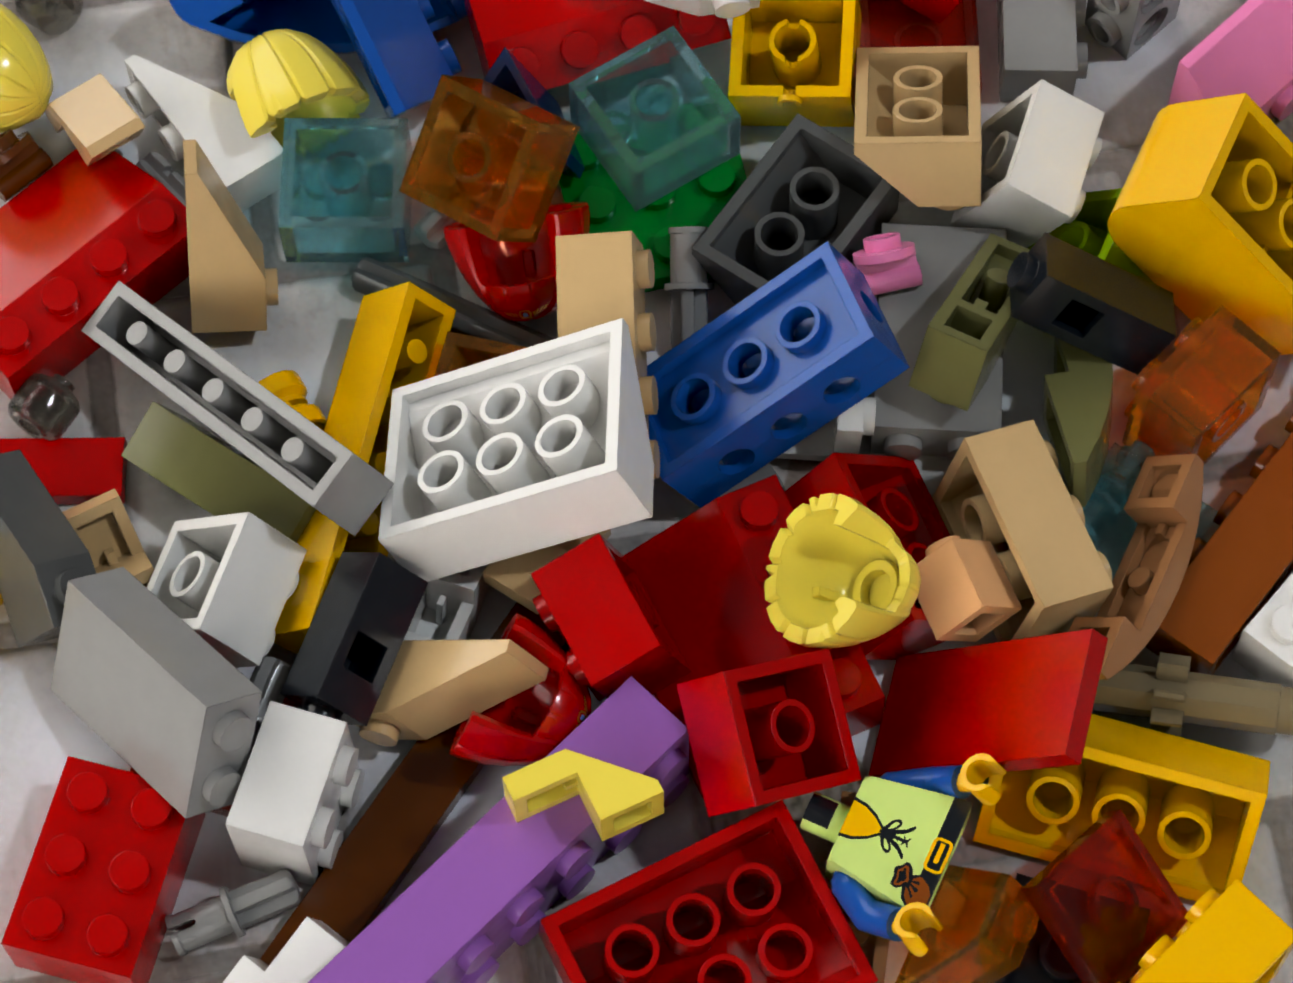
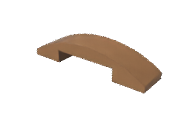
(1167, 516)

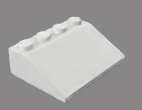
(517, 454)

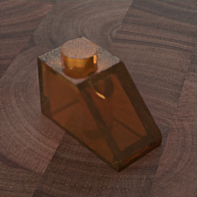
(983, 930)

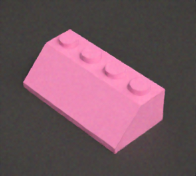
(1244, 55)

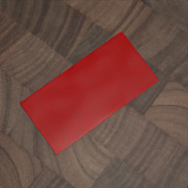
(1006, 699)

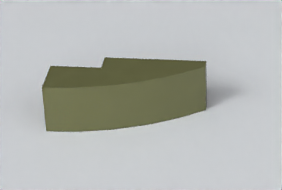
(1079, 416)
(212, 472)

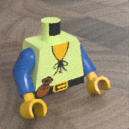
(899, 843)

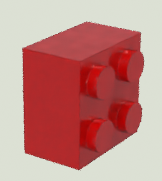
(606, 620)
(768, 732)

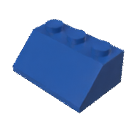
(397, 50)

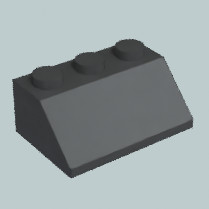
(791, 204)

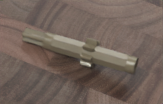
(1177, 696)

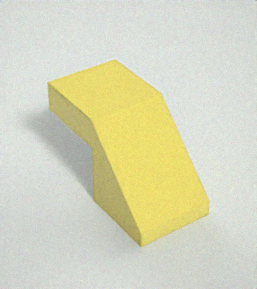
(611, 794)

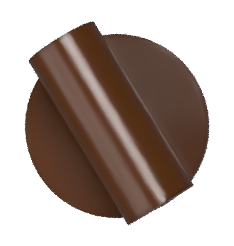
(20, 162)

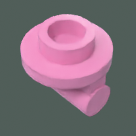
(888, 263)

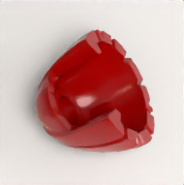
(516, 276)
(533, 720)

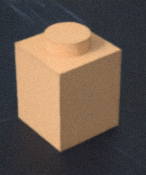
(964, 589)

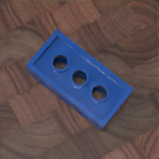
(769, 374)

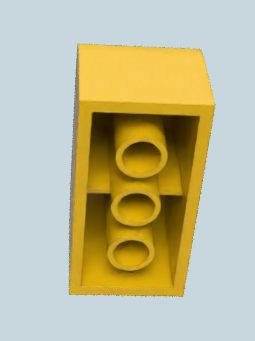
(1214, 213)

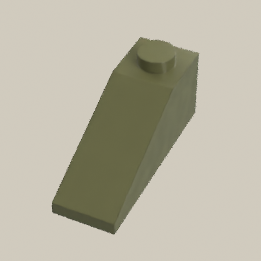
(969, 328)

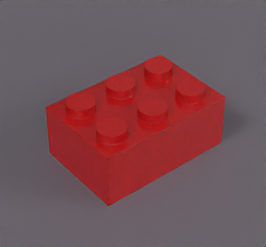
(101, 878)

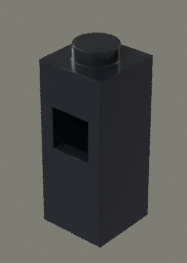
(1091, 303)
(354, 637)

